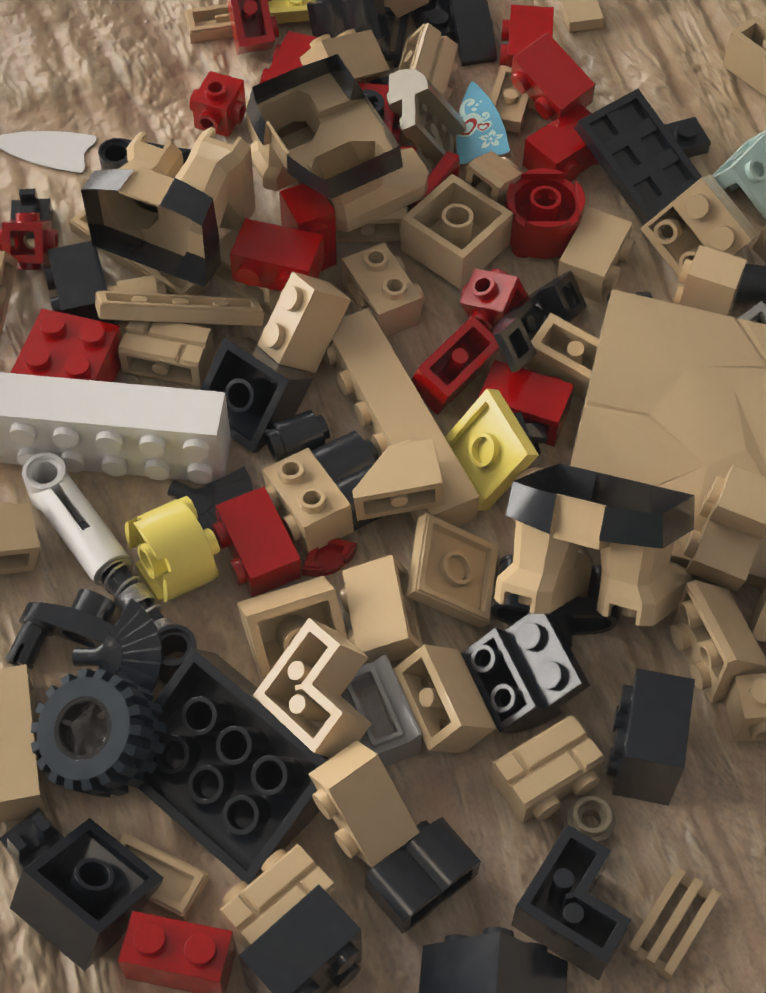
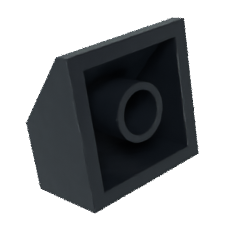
(255, 389)
(84, 892)

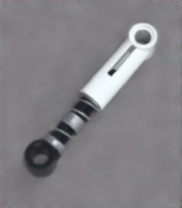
(98, 550)

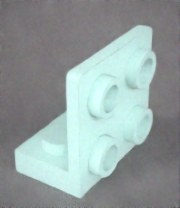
(747, 170)

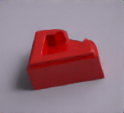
(329, 558)

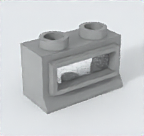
(382, 702)

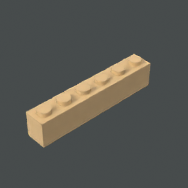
(394, 409)

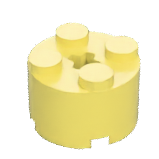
(173, 549)

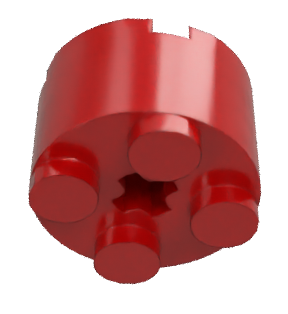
(544, 213)

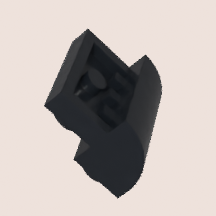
(525, 672)

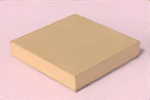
(452, 571)

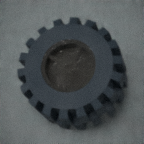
(98, 733)

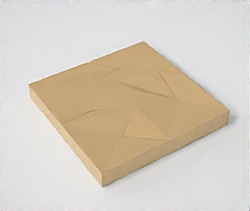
(676, 402)

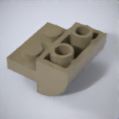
(423, 113)

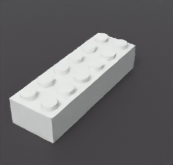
(115, 427)

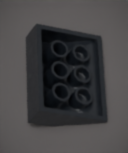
(230, 766)

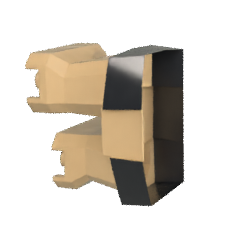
(328, 135)
(172, 210)
(621, 517)

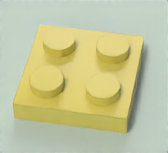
(491, 447)

